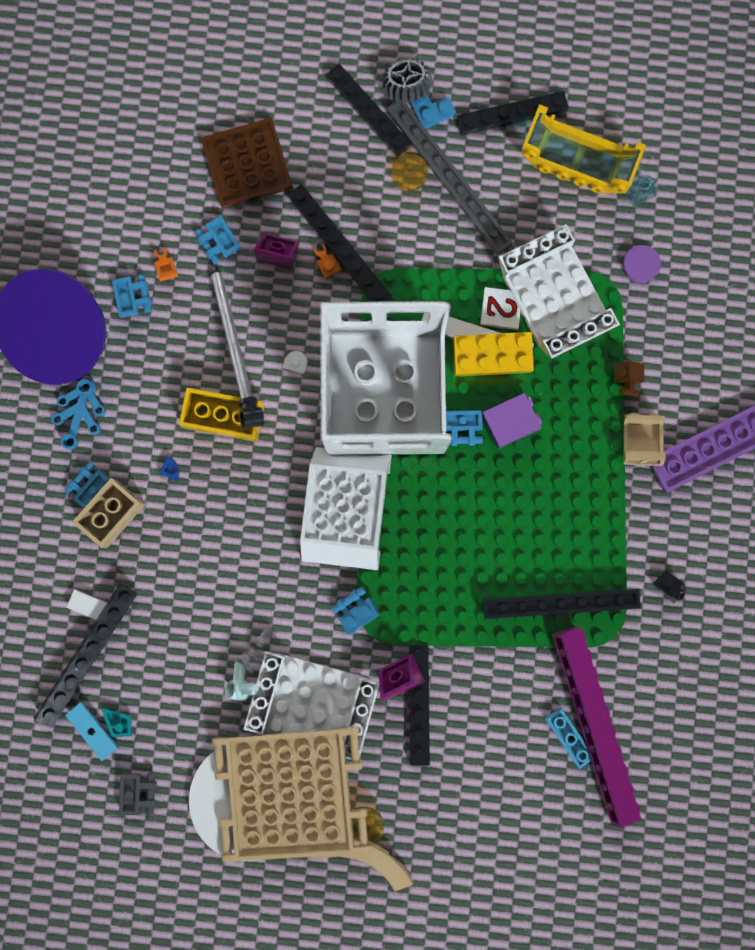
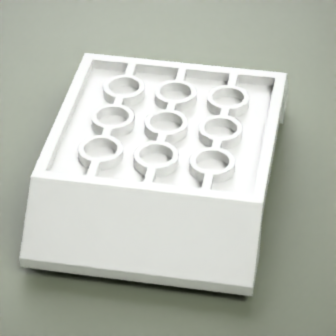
(555, 293)
(344, 509)
(309, 697)

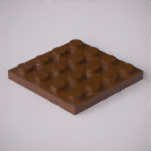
(246, 163)

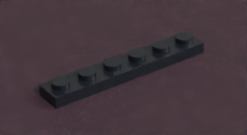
(368, 110)
(511, 113)
(420, 711)

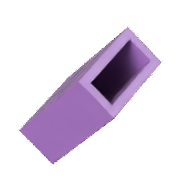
(511, 420)

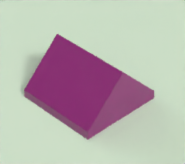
(276, 250)
(399, 677)

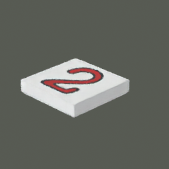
(500, 309)

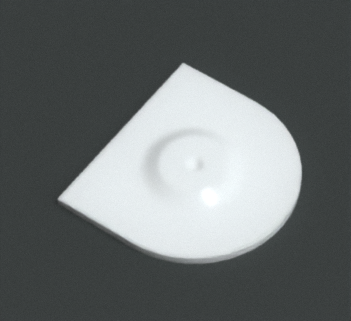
(296, 362)

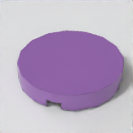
(641, 264)

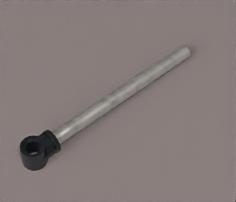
(249, 414)

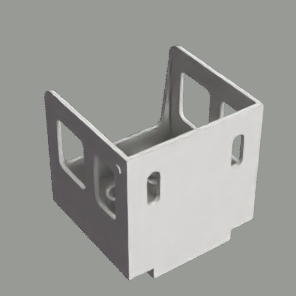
(383, 380)

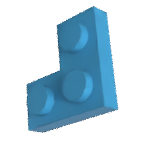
(432, 114)

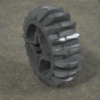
(407, 80)

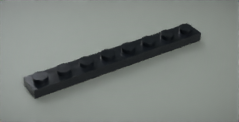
(338, 245)
(561, 603)
(85, 655)

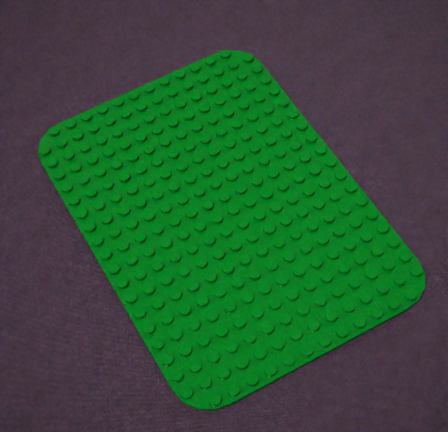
(512, 517)

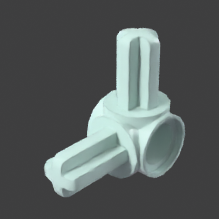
(238, 688)

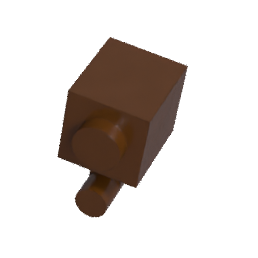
(629, 374)

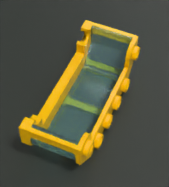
(580, 155)

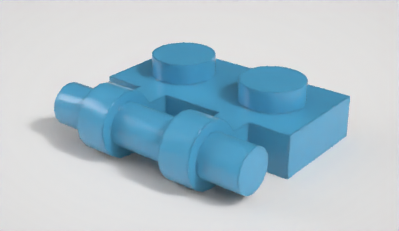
(222, 236)
(126, 299)
(464, 421)
(91, 488)
(358, 616)

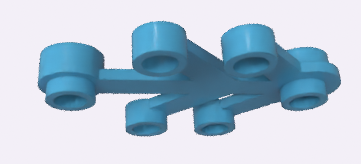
(79, 410)

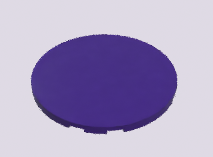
(50, 326)

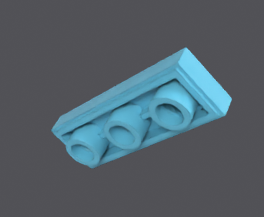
(83, 721)
(563, 729)

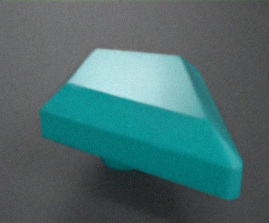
(118, 723)

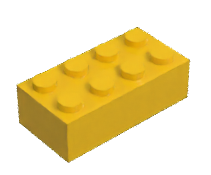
(493, 354)
(215, 415)

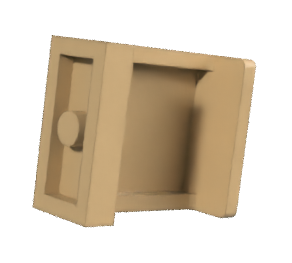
(643, 440)

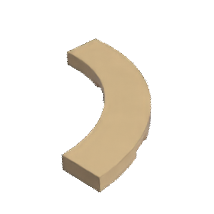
(383, 863)

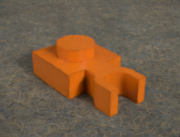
(327, 264)
(165, 266)

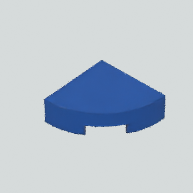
(170, 469)

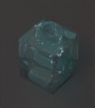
(636, 196)

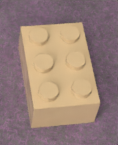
(108, 513)

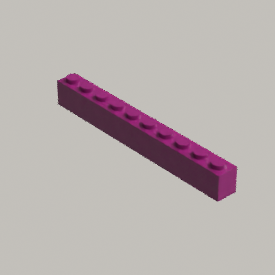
(597, 727)

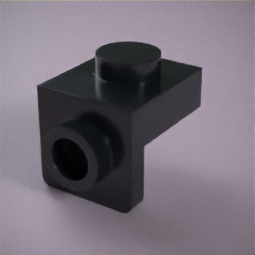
(670, 586)

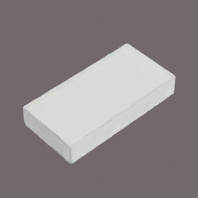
(86, 604)

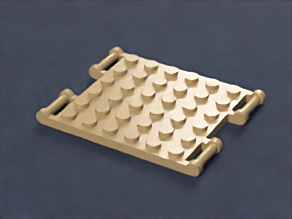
(290, 795)

